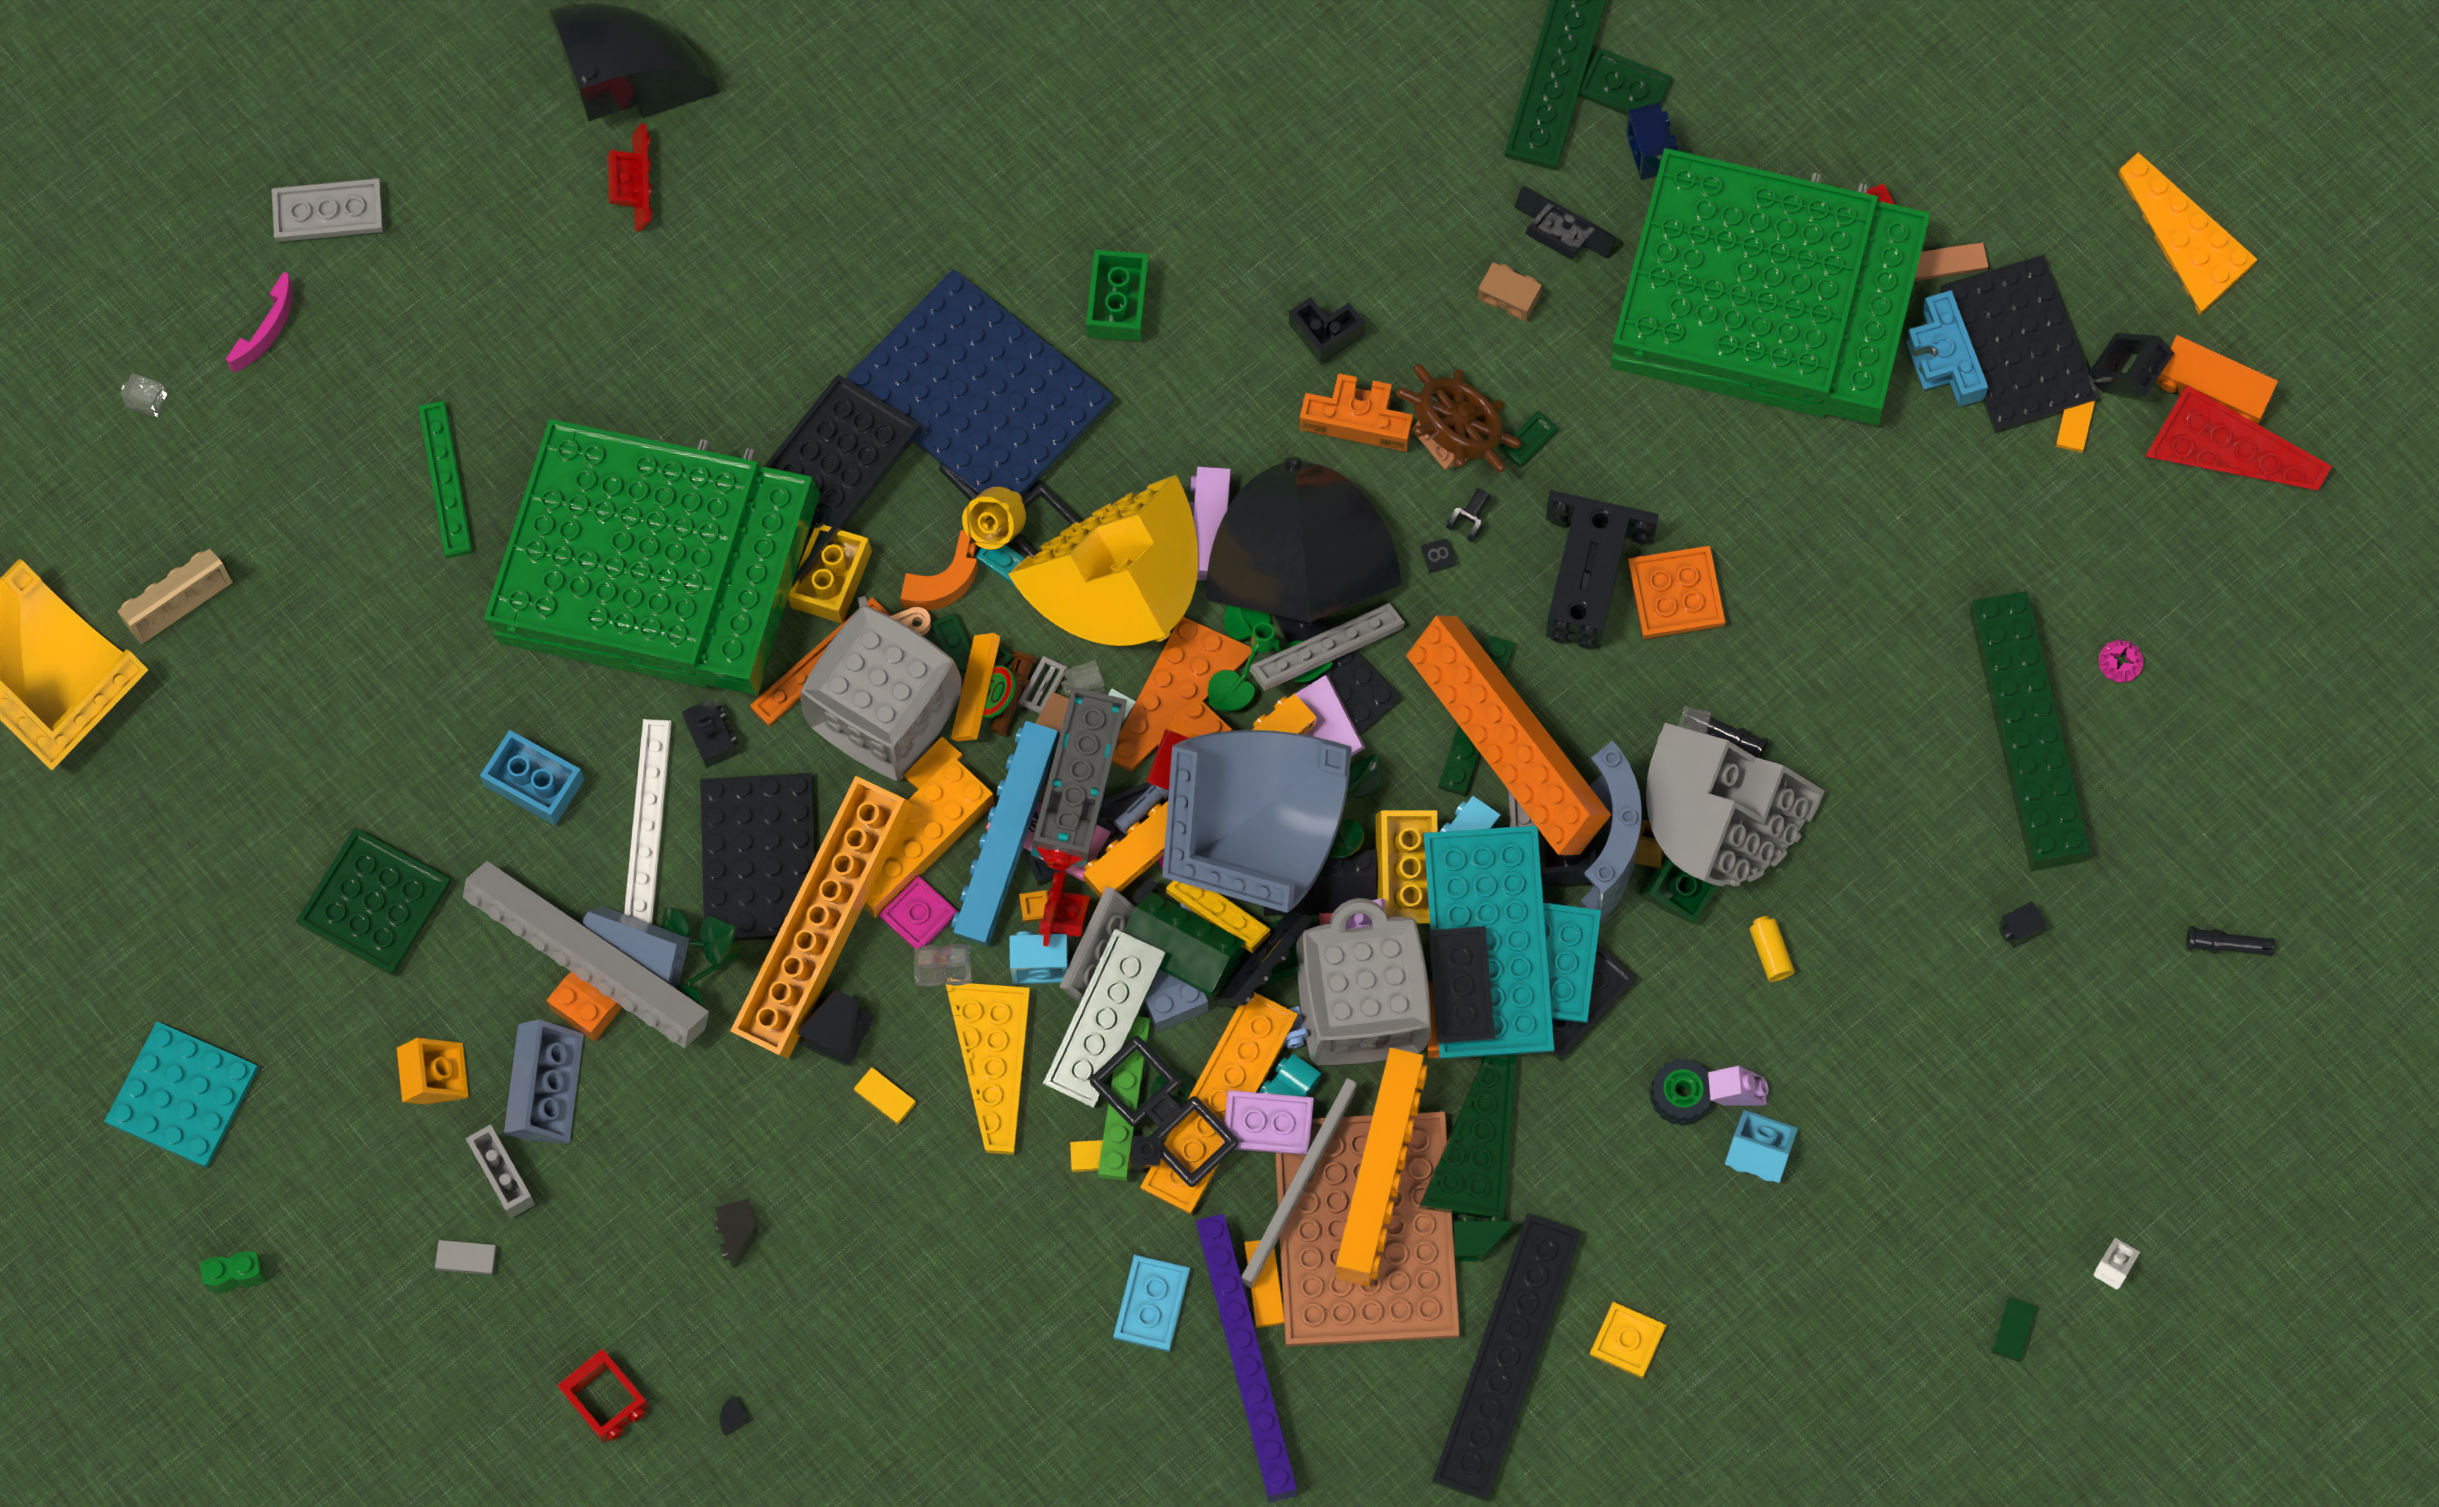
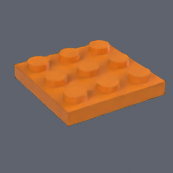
(1676, 592)

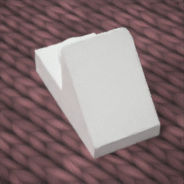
(2116, 1263)

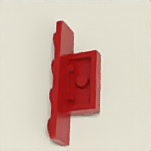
(629, 177)
(1064, 911)

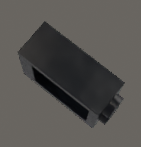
(2138, 380)

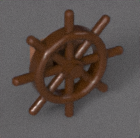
(1451, 427)

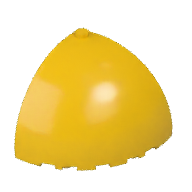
(1119, 572)

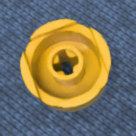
(994, 517)

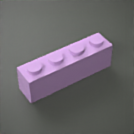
(1210, 505)

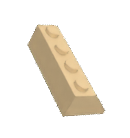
(174, 596)

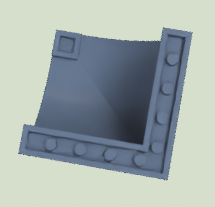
(1254, 813)

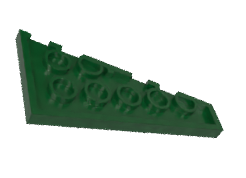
(1475, 1159)

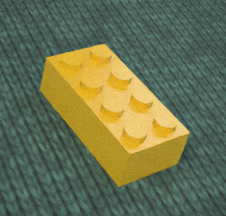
(1402, 862)

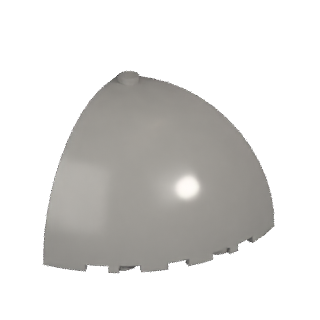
(1723, 808)

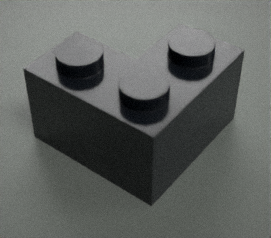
(1325, 334)

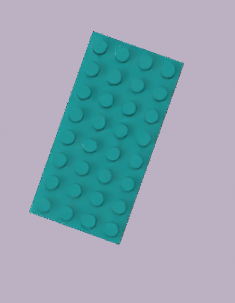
(1497, 884)

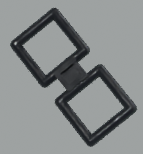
(1037, 490)
(1164, 1110)

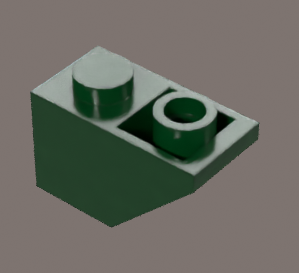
(1478, 1239)

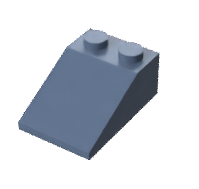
(1173, 1002)

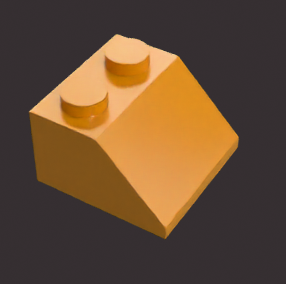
(432, 1071)

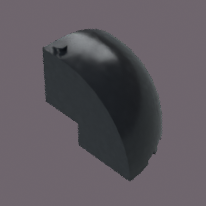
(628, 61)

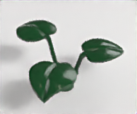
(1363, 780)
(715, 938)

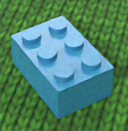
(532, 777)

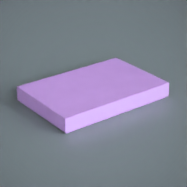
(1332, 718)
(1270, 1122)

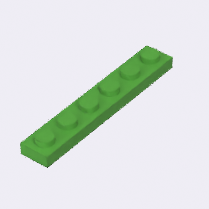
(1117, 1132)

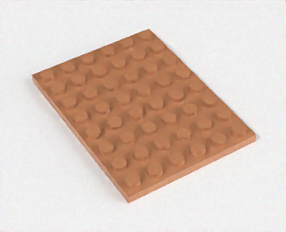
(1417, 1269)

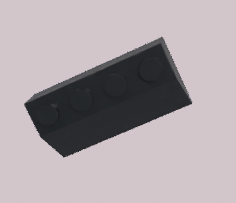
(1336, 884)

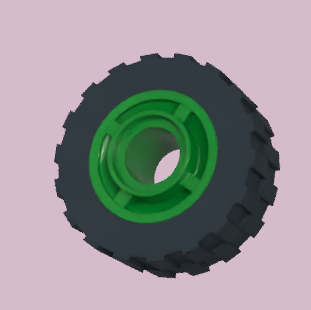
(1675, 1107)

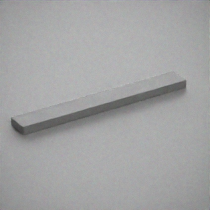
(1299, 1183)

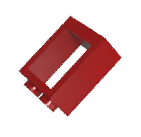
(584, 1376)

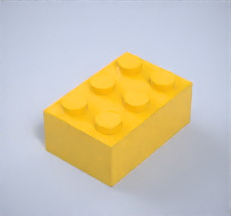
(835, 577)

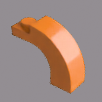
(947, 587)

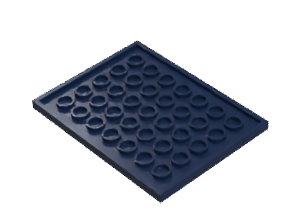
(982, 388)

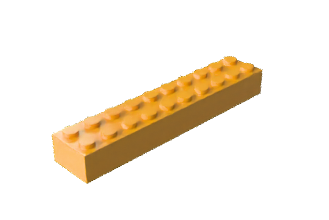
(822, 917)

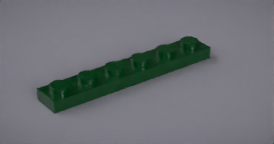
(1463, 752)

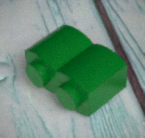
(224, 1274)

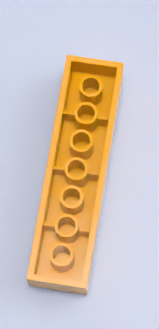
(1379, 1168)

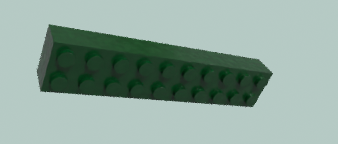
(2029, 731)

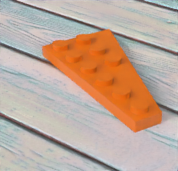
(1177, 678)

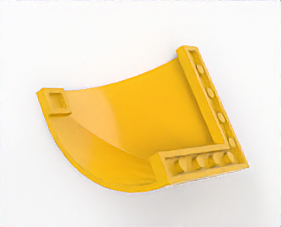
(54, 668)

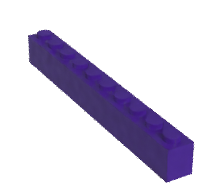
(1246, 1358)

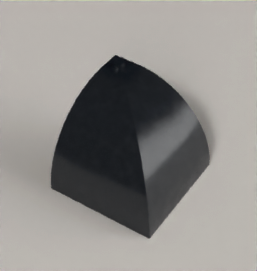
(1300, 545)

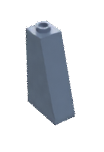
(645, 943)

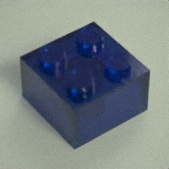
(1648, 137)

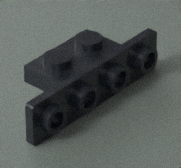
(1560, 227)

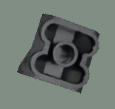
(836, 1028)

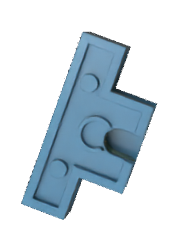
(1944, 351)

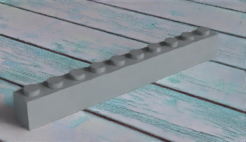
(585, 954)

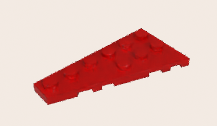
(2219, 439)

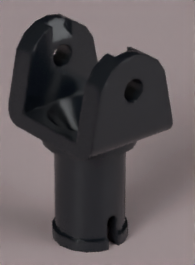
(1471, 513)

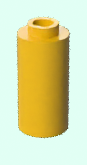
(1771, 949)

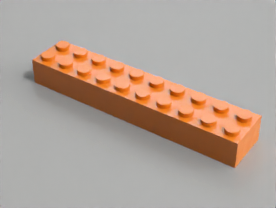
(1508, 735)

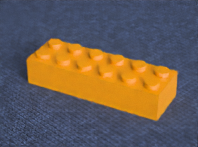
(938, 818)

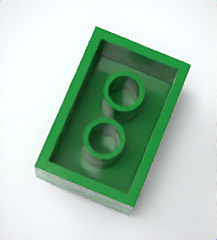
(1117, 295)

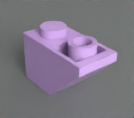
(1737, 1087)

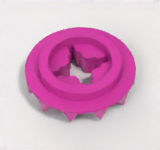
(2127, 671)

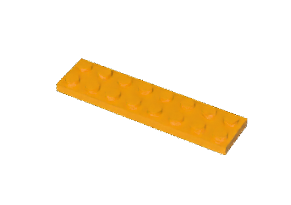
(1236, 1064)

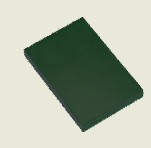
(1622, 83)

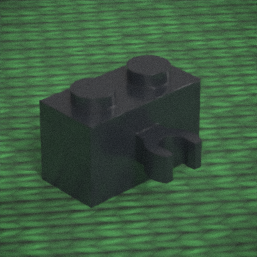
(710, 733)

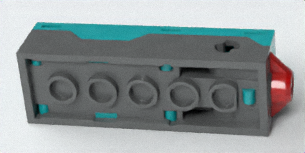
(1078, 779)

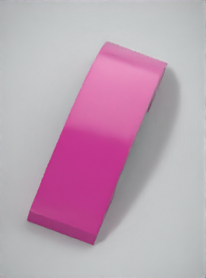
(247, 352)

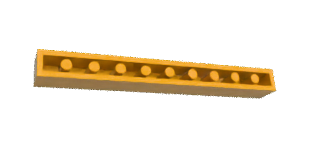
(1146, 840)

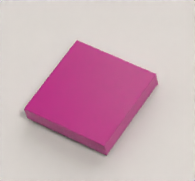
(918, 913)

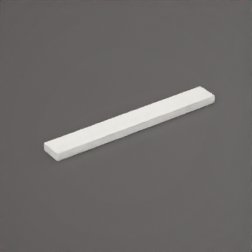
(648, 819)

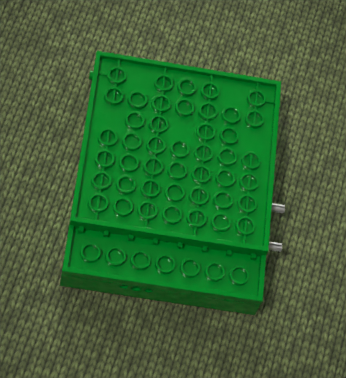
(1769, 288)
(652, 557)

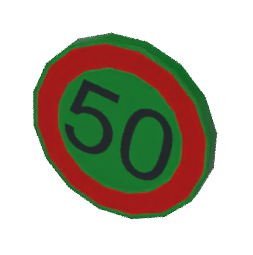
(1000, 691)

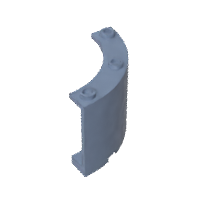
(1621, 797)

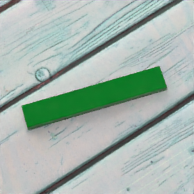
(445, 479)

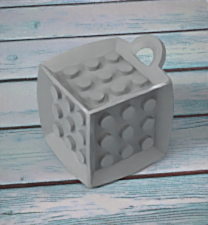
(881, 692)
(1363, 987)

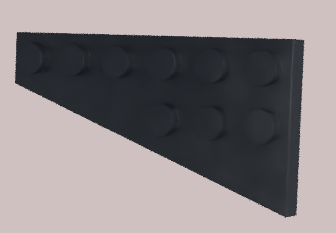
(1359, 686)

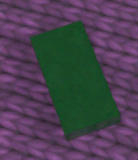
(1533, 437)
(2014, 1329)

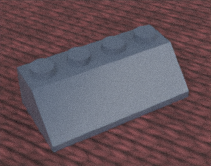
(543, 1082)

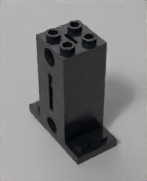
(1590, 563)

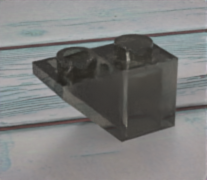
(738, 1229)

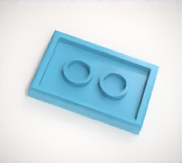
(1151, 1303)

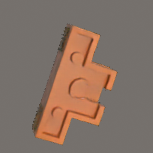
(1357, 415)

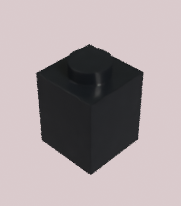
(2022, 925)

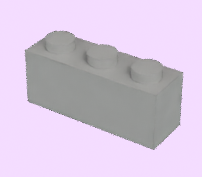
(500, 1171)

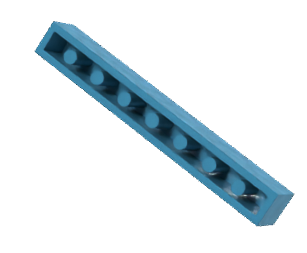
(1006, 833)

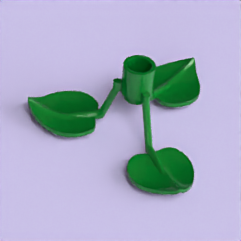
(1226, 688)

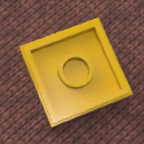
(1627, 1340)

